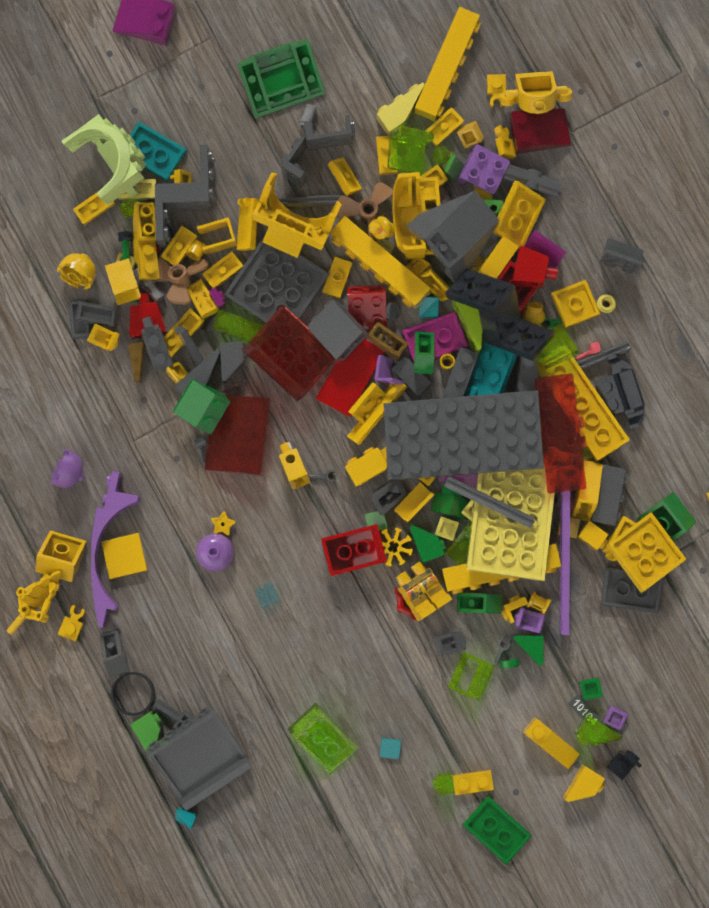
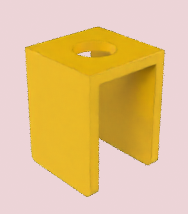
(216, 225)
(123, 281)

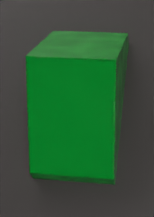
(449, 505)
(531, 646)

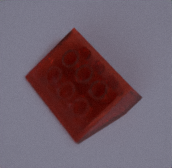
(289, 353)
(240, 437)

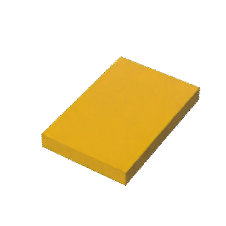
(519, 214)

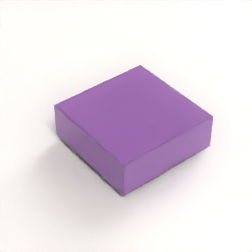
(615, 718)

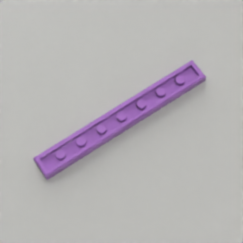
(565, 562)

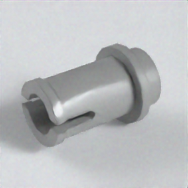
(308, 115)

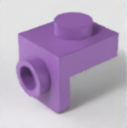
(529, 621)

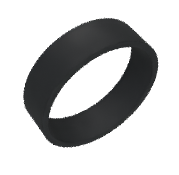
(113, 693)

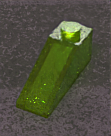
(235, 326)

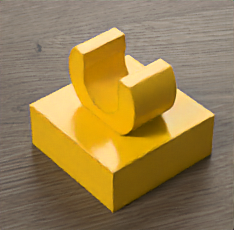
(181, 176)

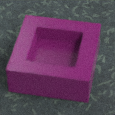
(218, 297)

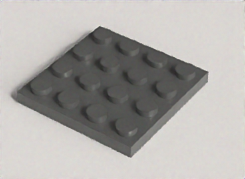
(275, 280)

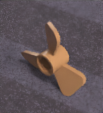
(352, 208)
(179, 278)

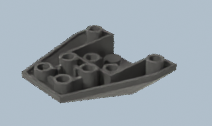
(456, 232)

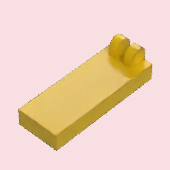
(246, 227)

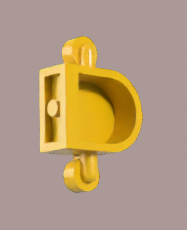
(536, 92)

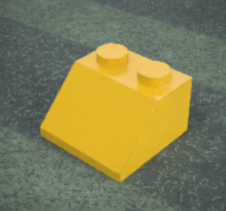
(60, 553)

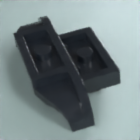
(622, 391)

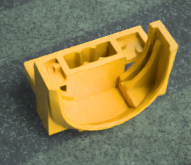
(410, 198)
(287, 229)

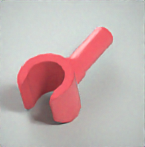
(594, 348)

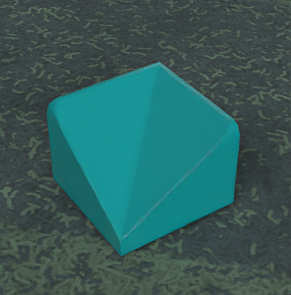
(429, 308)
(186, 817)

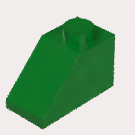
(424, 352)
(427, 544)
(479, 603)

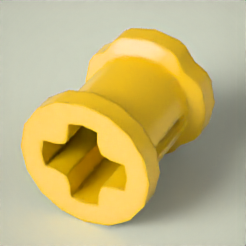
(538, 602)

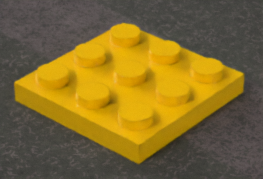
(646, 552)

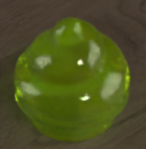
(441, 155)
(127, 207)

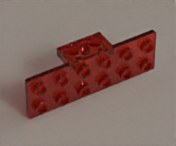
(561, 433)

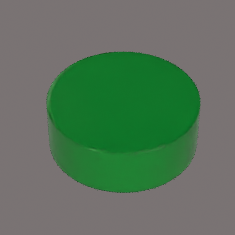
(509, 663)

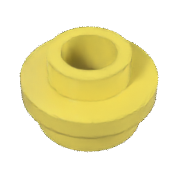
(610, 299)

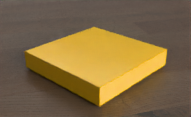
(575, 304)
(124, 556)

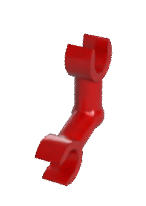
(401, 605)

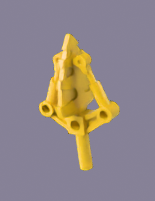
(36, 596)

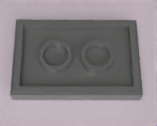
(621, 592)

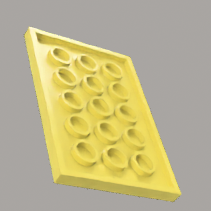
(502, 544)

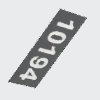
(582, 708)

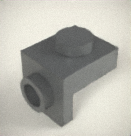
(449, 643)

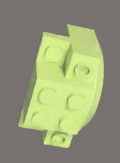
(118, 152)

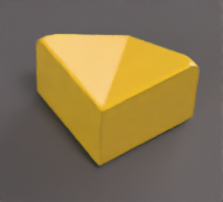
(470, 134)

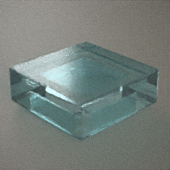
(267, 595)

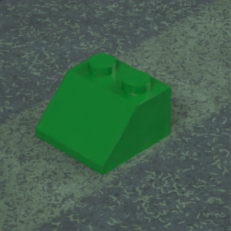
(201, 406)
(671, 515)

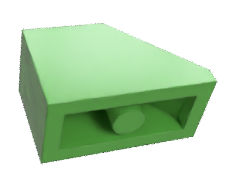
(148, 728)

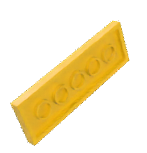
(601, 427)

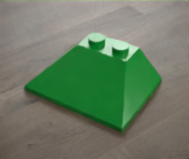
(281, 77)

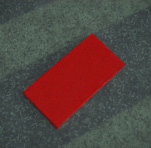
(349, 378)

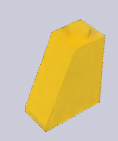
(587, 499)

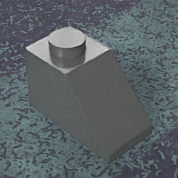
(231, 359)
(113, 653)

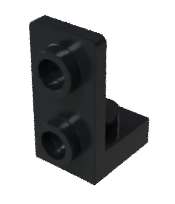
(623, 763)

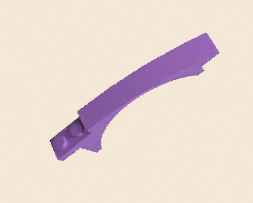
(115, 503)

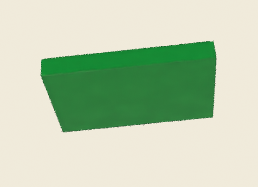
(496, 830)

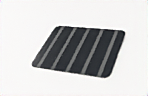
(208, 323)

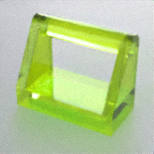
(479, 680)

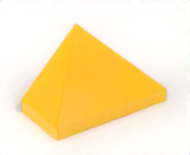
(437, 285)

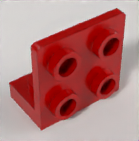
(368, 305)

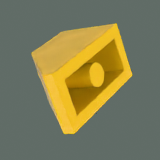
(584, 785)

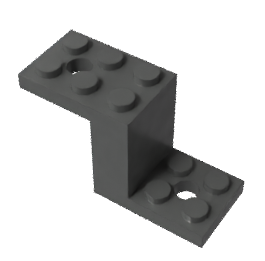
(184, 197)

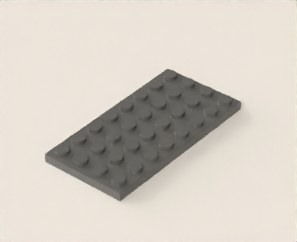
(463, 435)

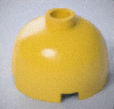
(77, 270)

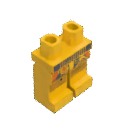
(423, 592)

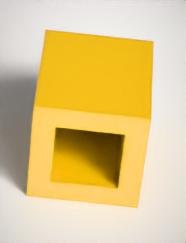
(593, 536)

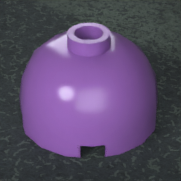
(68, 470)
(215, 552)

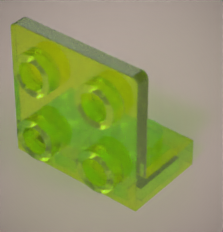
(408, 149)

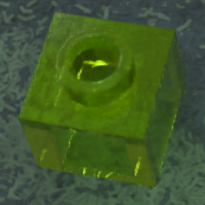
(443, 783)

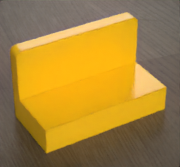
(413, 502)

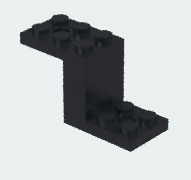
(500, 314)

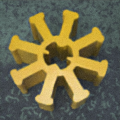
(399, 549)

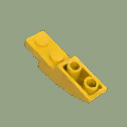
(144, 241)

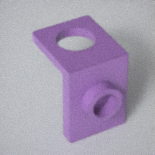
(383, 371)

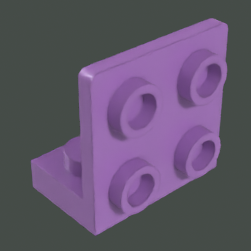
(483, 169)

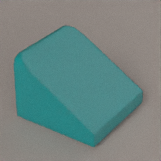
(390, 748)

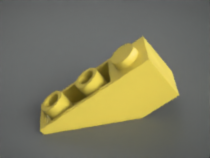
(400, 110)

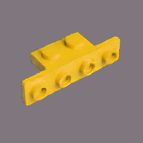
(370, 409)

